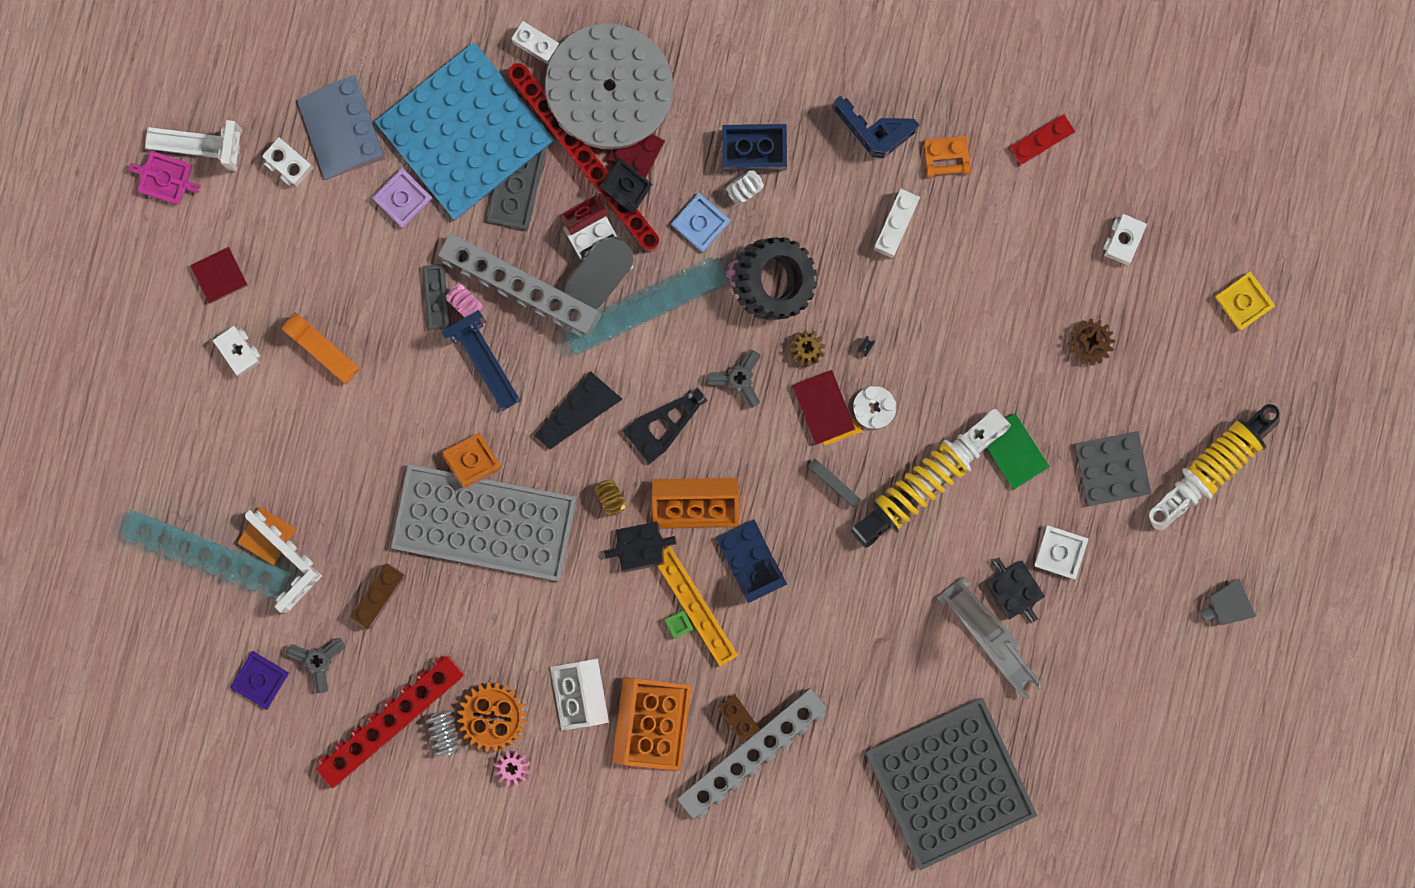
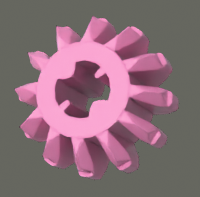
(463, 300)
(515, 761)

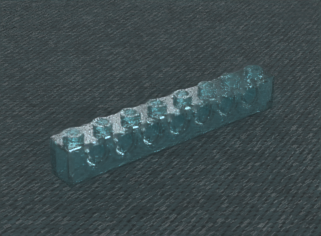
(136, 521)

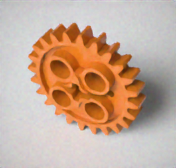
(495, 697)

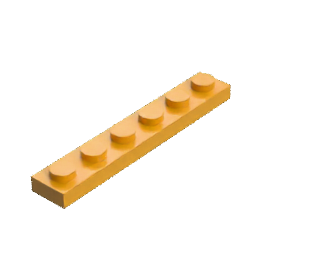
(697, 608)

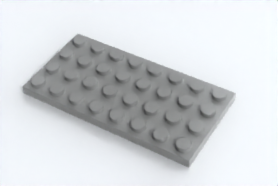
(484, 523)

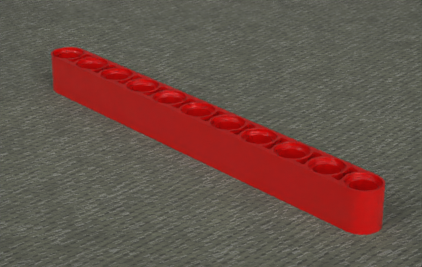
(574, 152)

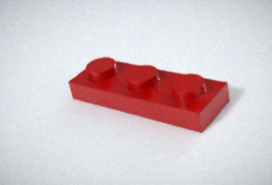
(1042, 139)

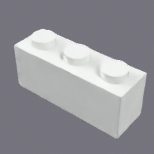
(896, 223)

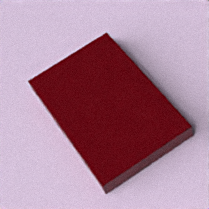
(823, 407)

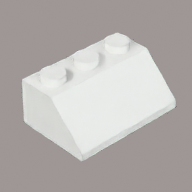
(579, 694)

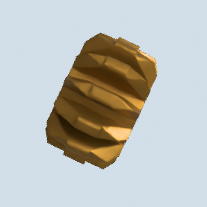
(814, 345)
(610, 497)

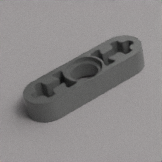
(834, 483)

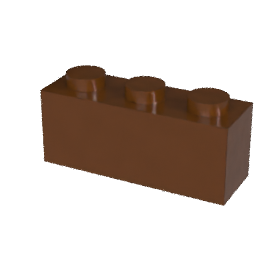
(378, 596)

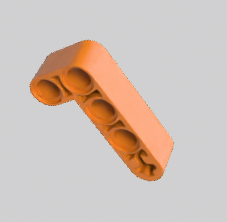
(320, 348)

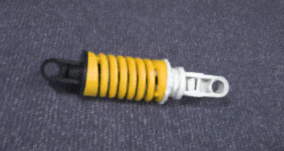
(1214, 465)

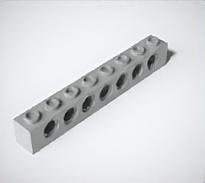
(456, 246)
(816, 712)

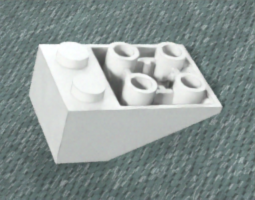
(589, 236)

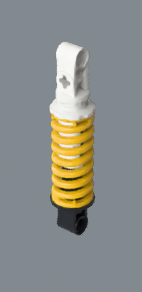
(918, 487)

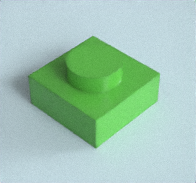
(679, 624)

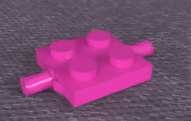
(164, 178)

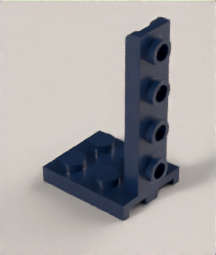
(468, 333)

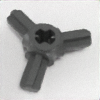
(745, 388)
(307, 657)

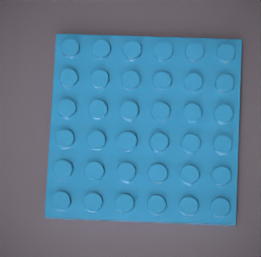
(464, 131)

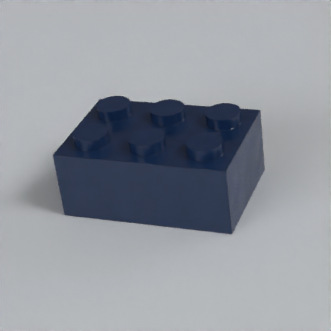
(754, 147)

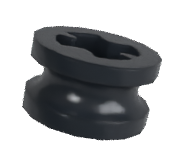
(866, 346)

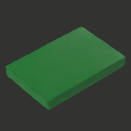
(1017, 454)

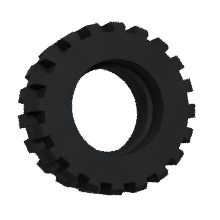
(799, 278)

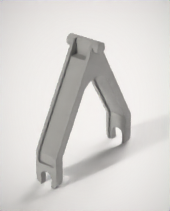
(990, 635)

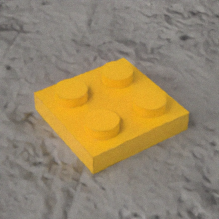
(1245, 301)

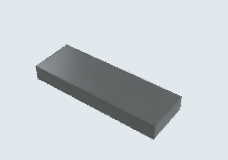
(435, 296)

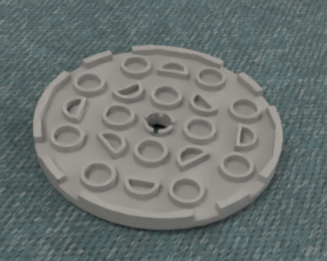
(602, 116)

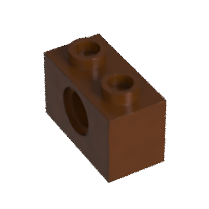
(738, 718)

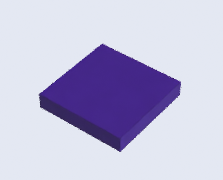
(259, 680)

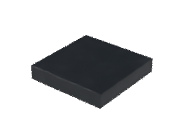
(626, 185)

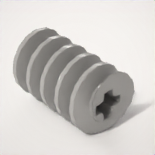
(442, 733)

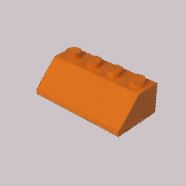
(696, 502)

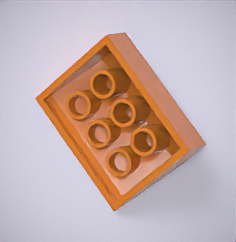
(651, 724)

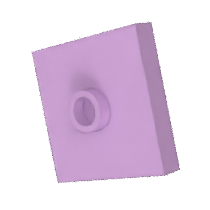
(402, 198)

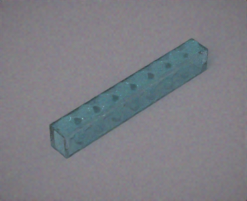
(651, 304)

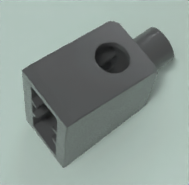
(1228, 604)

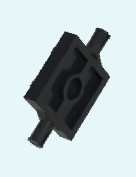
(640, 547)
(1015, 590)

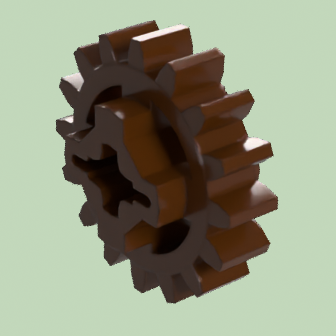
(1100, 345)

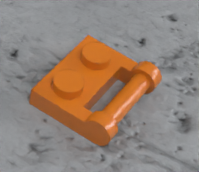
(947, 149)

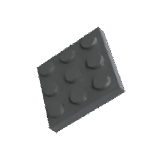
(1113, 468)

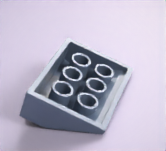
(340, 127)

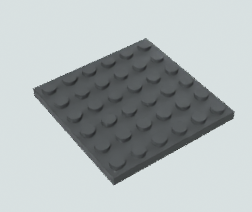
(951, 783)

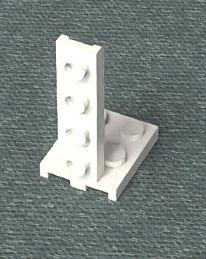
(222, 147)
(300, 585)

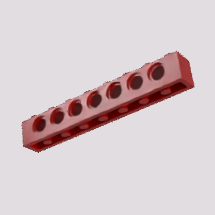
(335, 776)

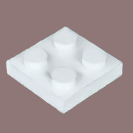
(1061, 552)

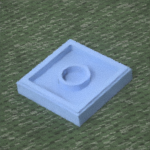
(700, 222)

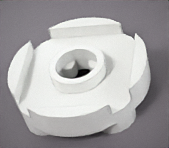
(877, 419)

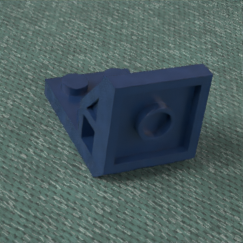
(892, 130)
(751, 561)

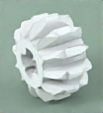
(745, 187)

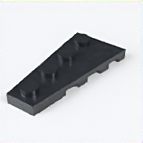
(582, 406)

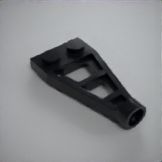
(645, 441)

